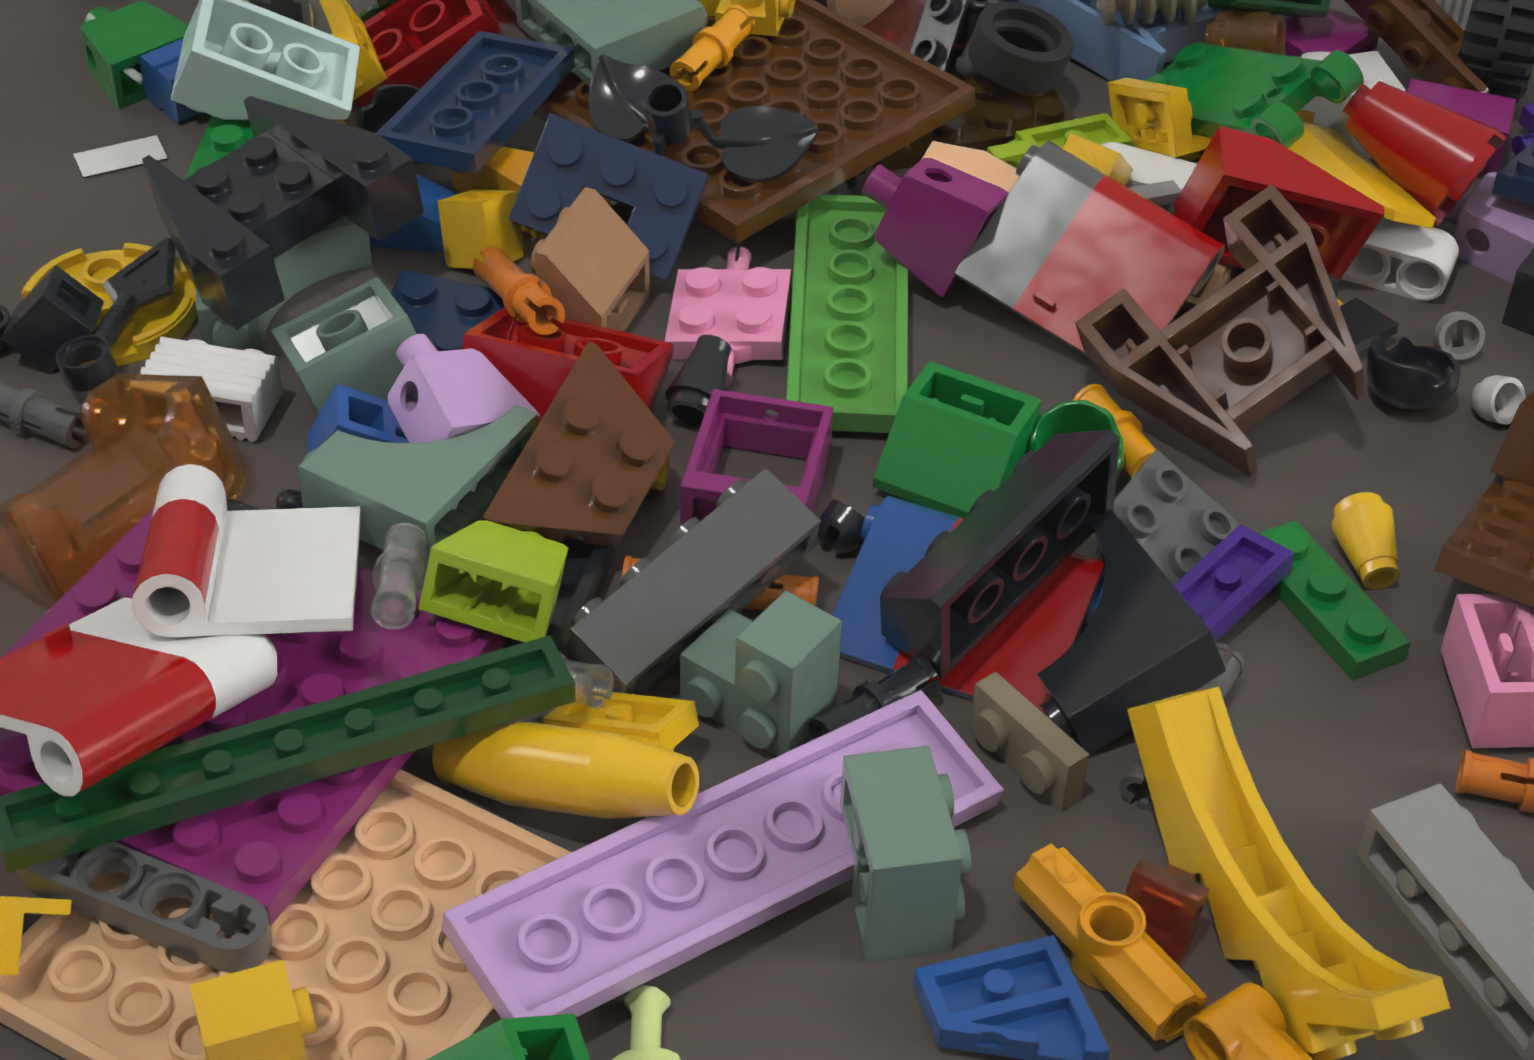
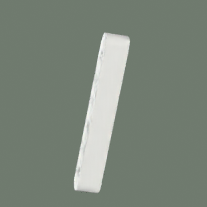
(1394, 259)

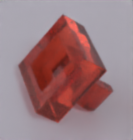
(1170, 904)

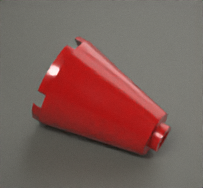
(1421, 144)

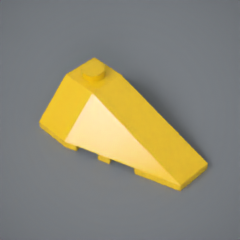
(1341, 159)

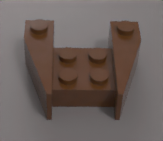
(1239, 347)

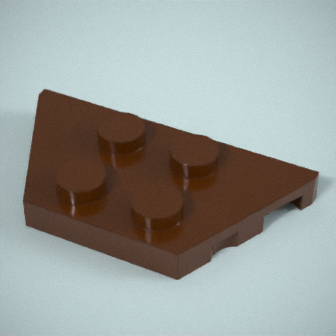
(585, 460)

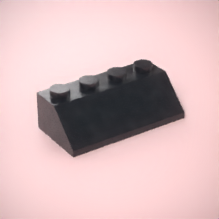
(1001, 549)

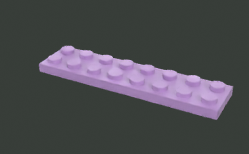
(693, 879)

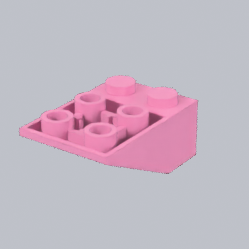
(1492, 668)

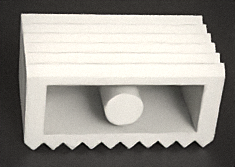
(240, 381)

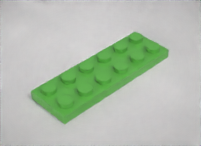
(847, 315)

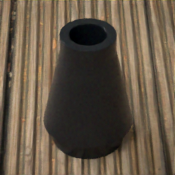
(696, 379)

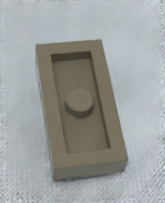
(1028, 742)

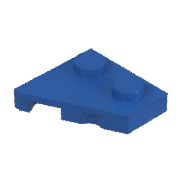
(1010, 1004)

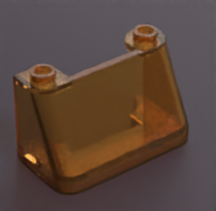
(138, 434)

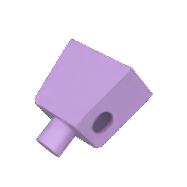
(1493, 230)
(448, 391)

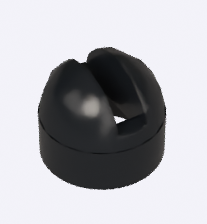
(841, 523)

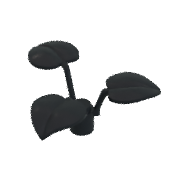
(756, 140)

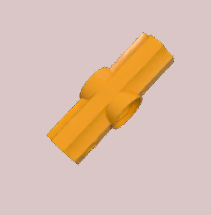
(1109, 942)

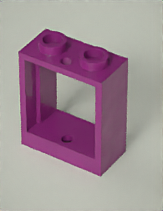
(743, 423)

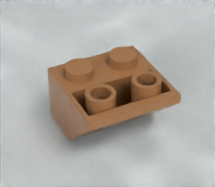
(594, 264)

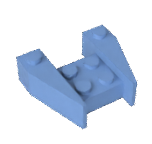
(1124, 49)

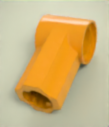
(1241, 1027)

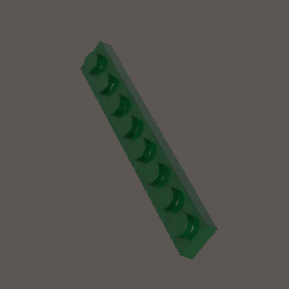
(286, 751)

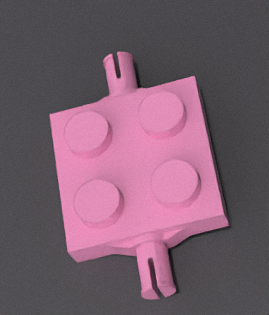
(732, 303)

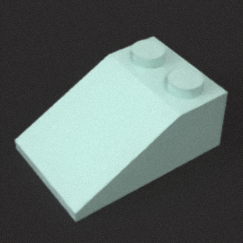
(251, 51)

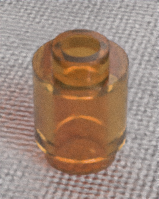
(1248, 31)

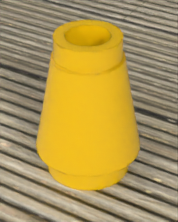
(1368, 538)

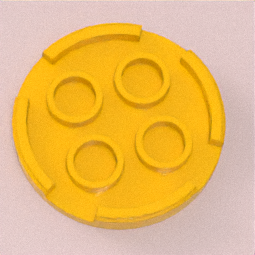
(165, 318)

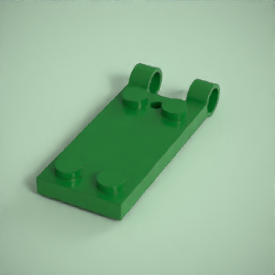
(1256, 88)

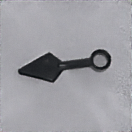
(133, 287)

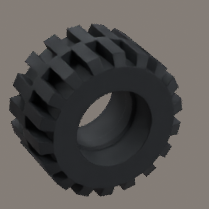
(1500, 45)

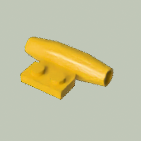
(583, 759)

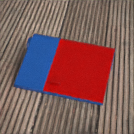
(1016, 649)

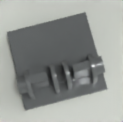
(1170, 517)

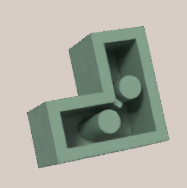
(766, 672)
(903, 853)

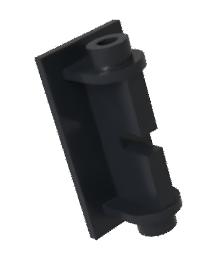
(939, 30)

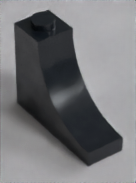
(1133, 651)

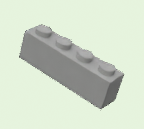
(1461, 901)

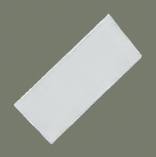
(119, 156)

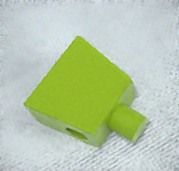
(503, 579)

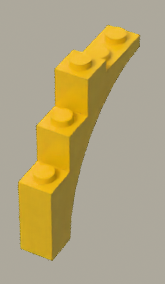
(1260, 898)

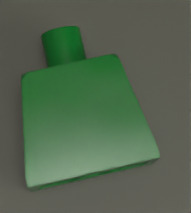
(117, 40)

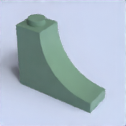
(626, 30)
(326, 253)
(424, 483)

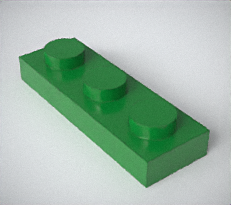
(1335, 607)

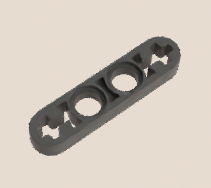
(147, 886)

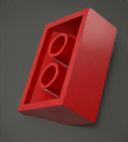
(542, 362)

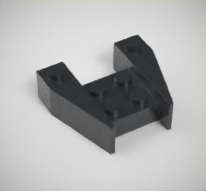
(273, 196)

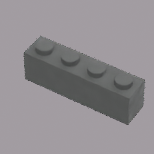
(704, 572)

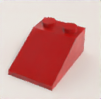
(422, 36)
(1244, 164)

